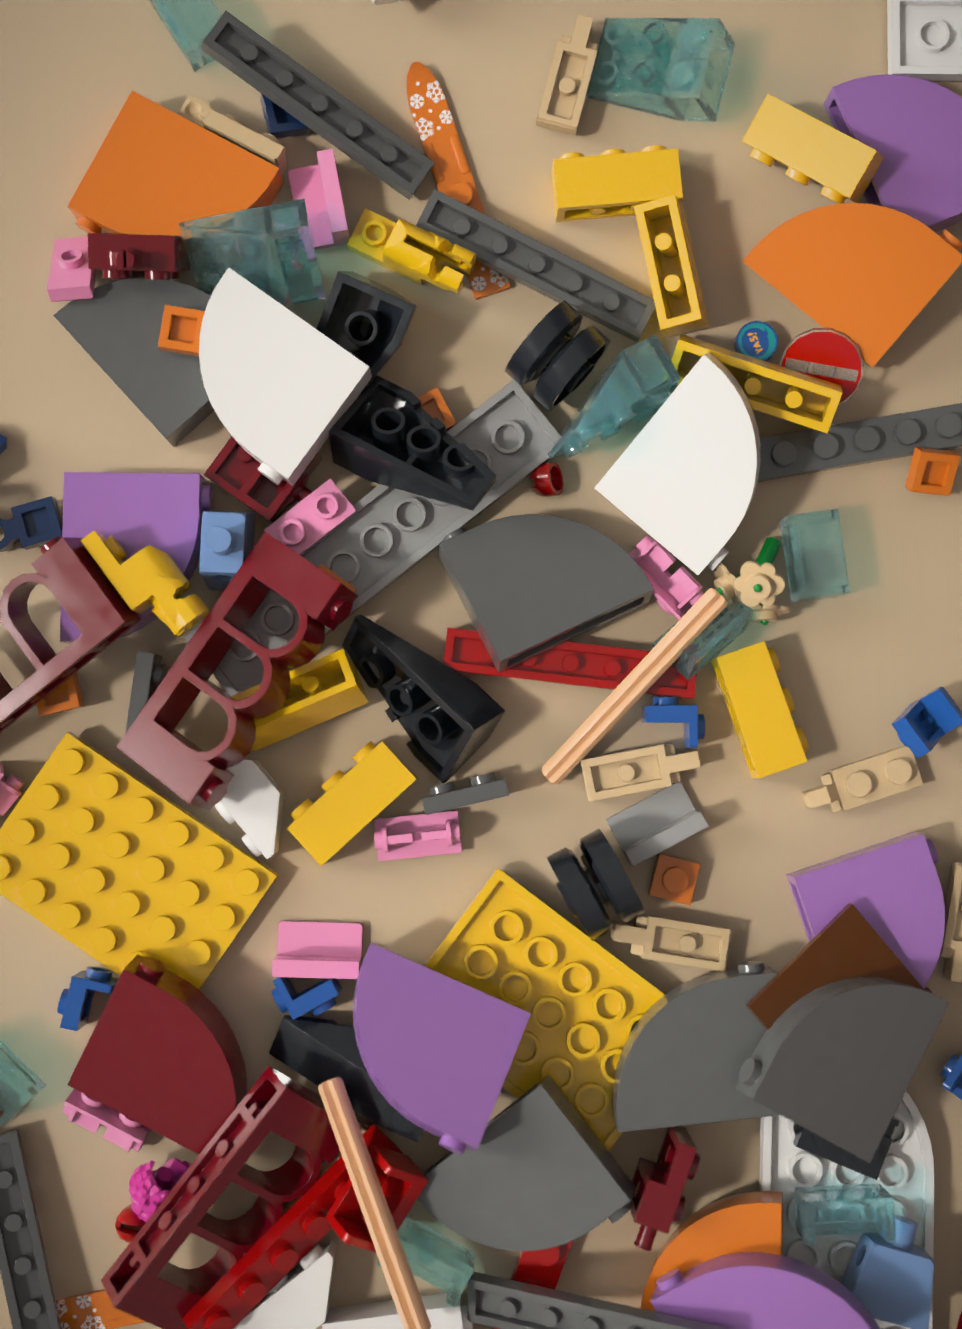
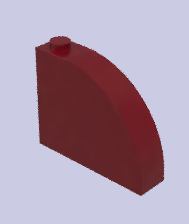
(163, 1056)

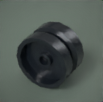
(557, 355)
(597, 883)

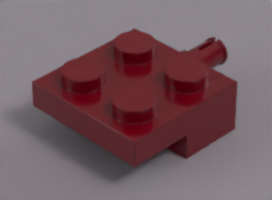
(126, 253)
(238, 475)
(661, 1184)

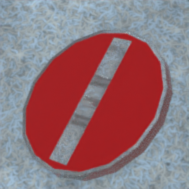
(827, 356)

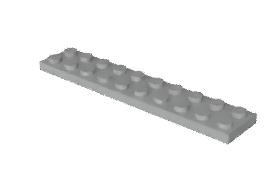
(401, 528)

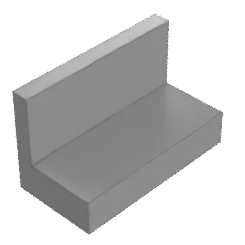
(656, 823)

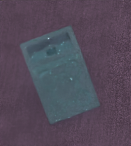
(663, 66)
(262, 244)
(626, 390)

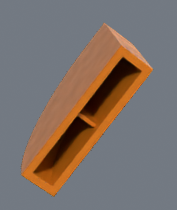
(167, 172)
(857, 269)
(721, 1228)

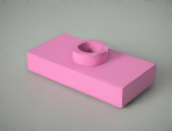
(70, 272)

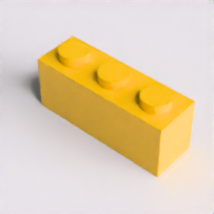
(812, 151)
(613, 182)
(671, 266)
(315, 695)
(760, 710)
(350, 801)

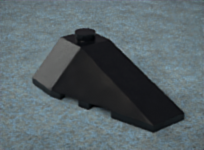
(366, 319)
(401, 446)
(435, 704)
(326, 1050)

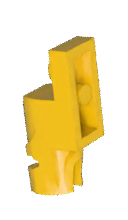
(411, 251)
(148, 581)

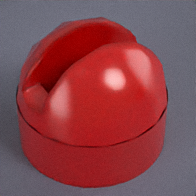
(547, 480)
(130, 1218)

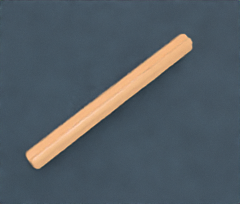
(634, 686)
(373, 1204)

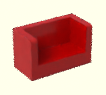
(401, 1186)

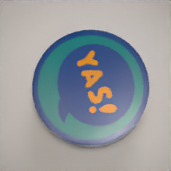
(756, 340)

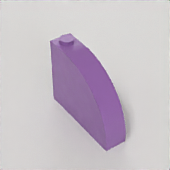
(918, 135)
(137, 512)
(891, 888)
(434, 1045)
(760, 1293)

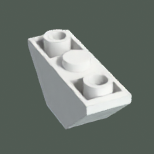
(255, 805)
(300, 1296)

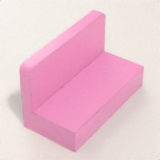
(323, 199)
(318, 949)

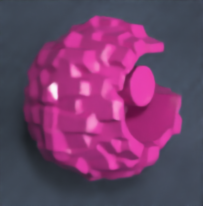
(151, 1187)

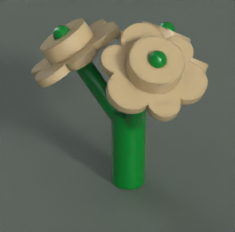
(755, 584)

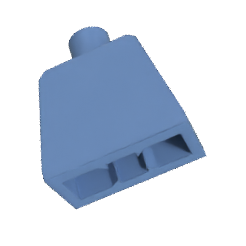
(225, 545)
(893, 1276)

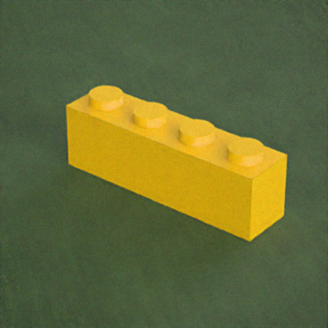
(768, 385)

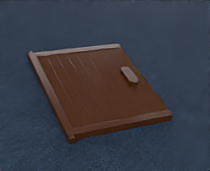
(838, 952)

